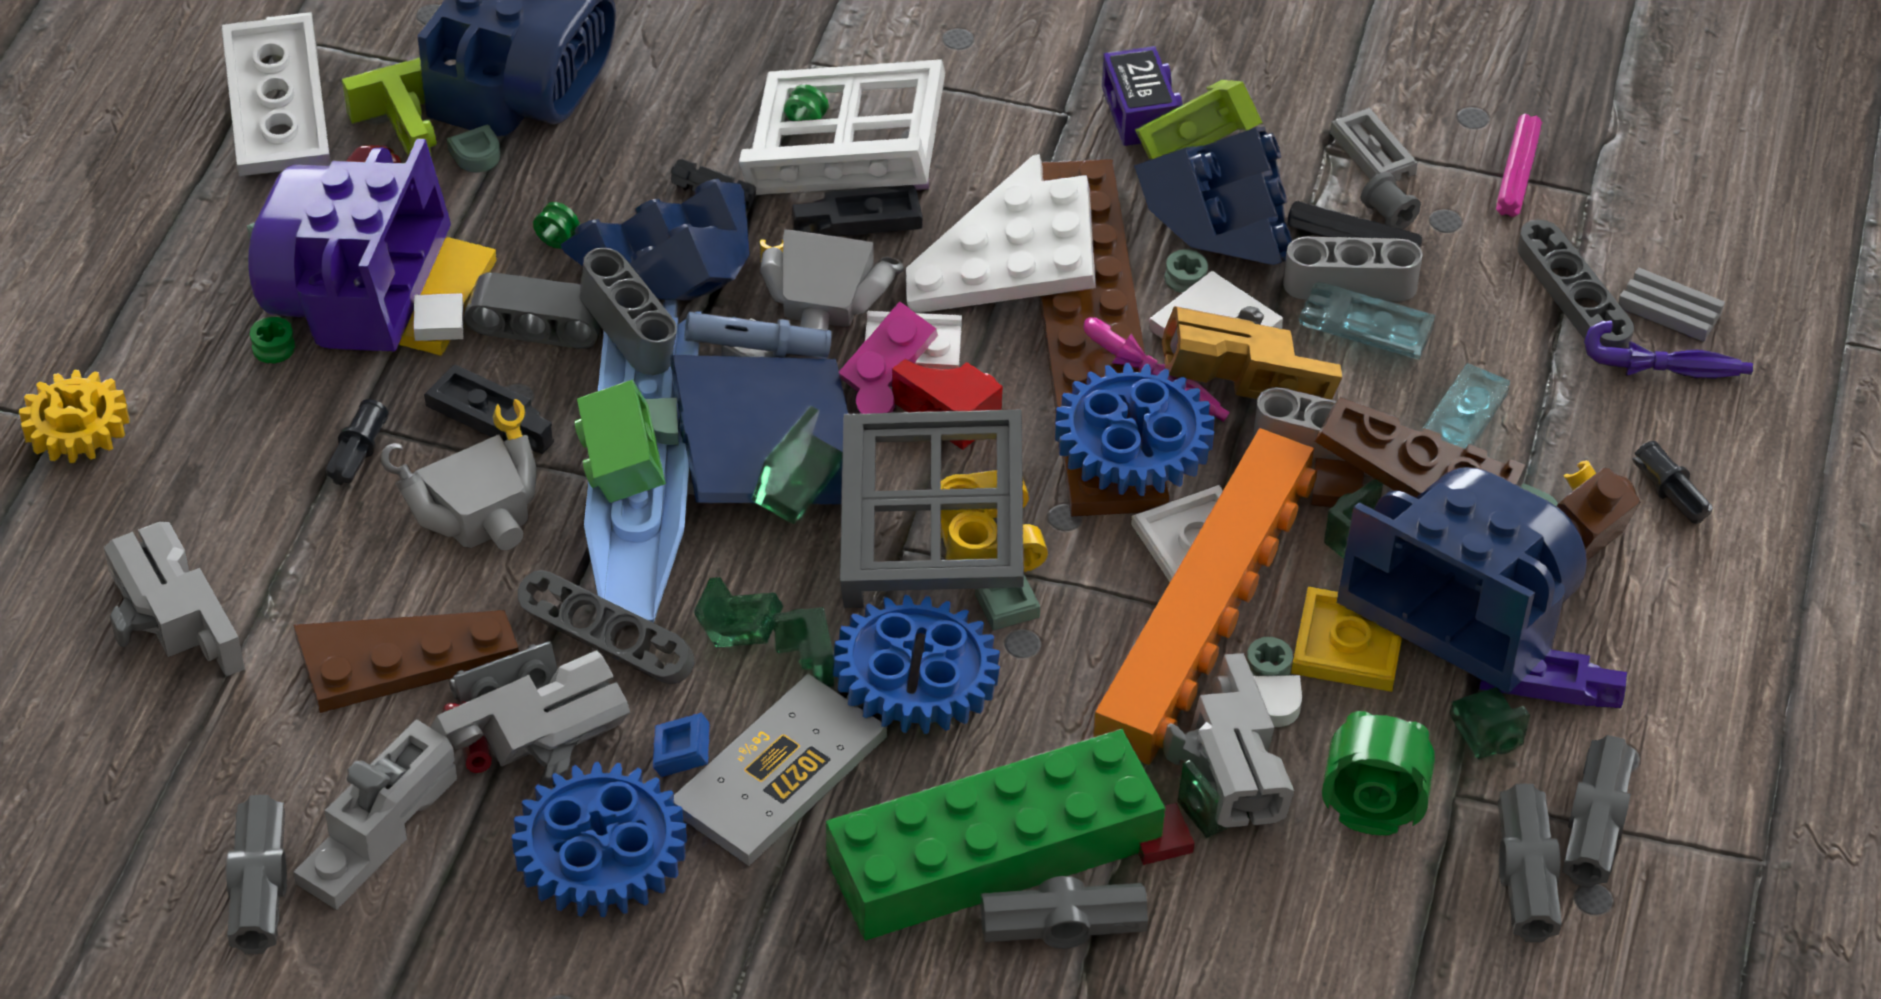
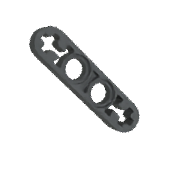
(1568, 289)
(608, 622)

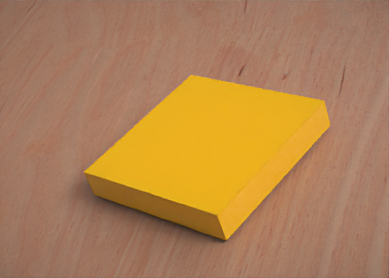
(1343, 645)

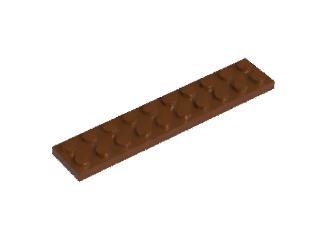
(1072, 351)

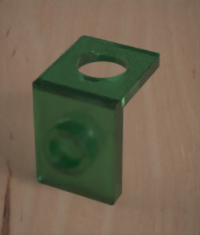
(1341, 514)
(1199, 802)

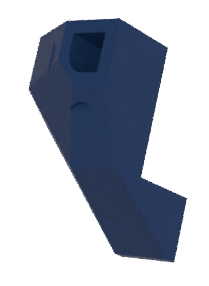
(1222, 196)
(676, 246)

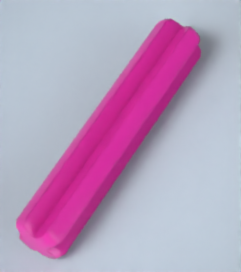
(1518, 165)

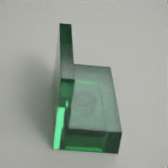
(796, 470)

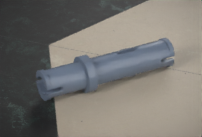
(758, 335)

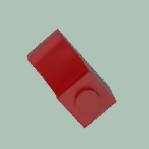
(943, 390)

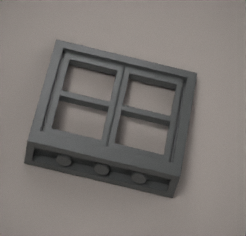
(861, 502)

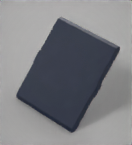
(742, 409)

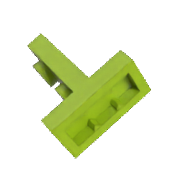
(394, 92)
(1201, 120)

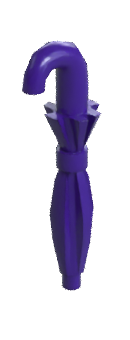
(1689, 363)

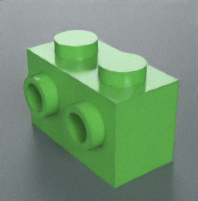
(619, 442)

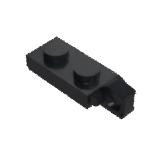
(860, 212)
(473, 402)

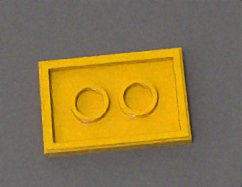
(452, 273)

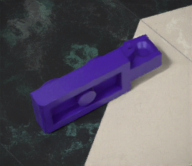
(1571, 680)

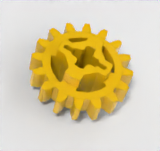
(74, 416)

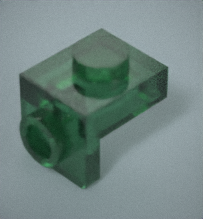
(736, 618)

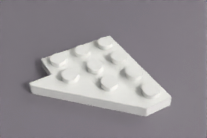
(1012, 245)

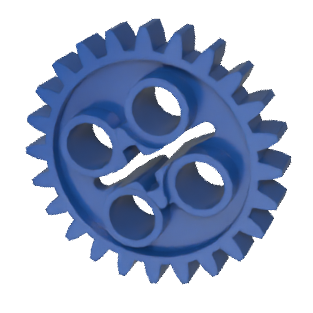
(1107, 444)
(954, 672)
(604, 822)

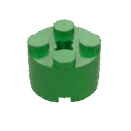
(1379, 773)

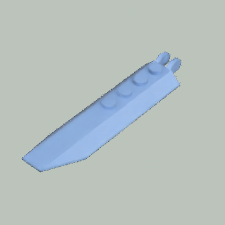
(639, 536)

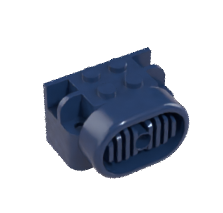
(512, 59)
(1466, 572)

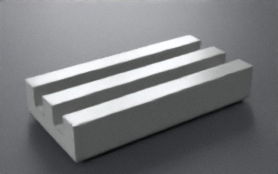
(1366, 148)
(1671, 304)

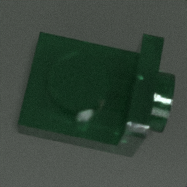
(809, 635)
(1489, 723)

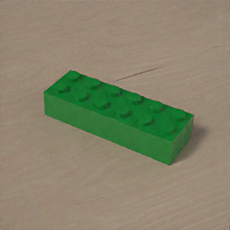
(993, 833)

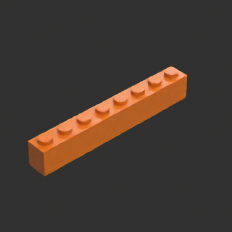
(1206, 593)

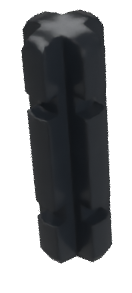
(686, 175)

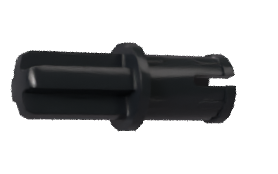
(357, 441)
(1672, 481)

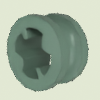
(1192, 263)
(1271, 650)

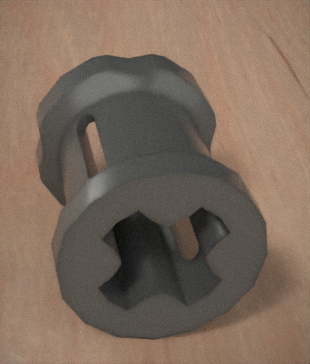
(1390, 201)

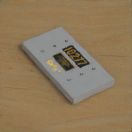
(778, 769)

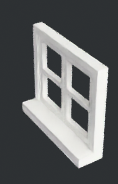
(845, 162)

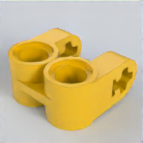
(974, 531)

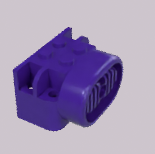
(349, 246)

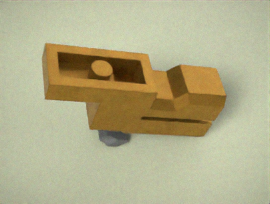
(1243, 351)

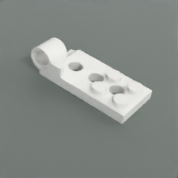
(293, 44)

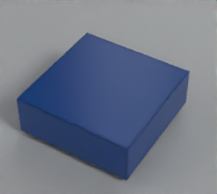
(681, 745)

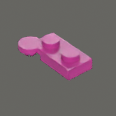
(869, 370)

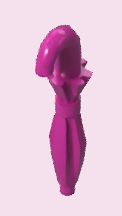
(1130, 352)

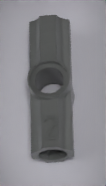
(1599, 811)
(1529, 863)
(256, 874)
(1063, 912)

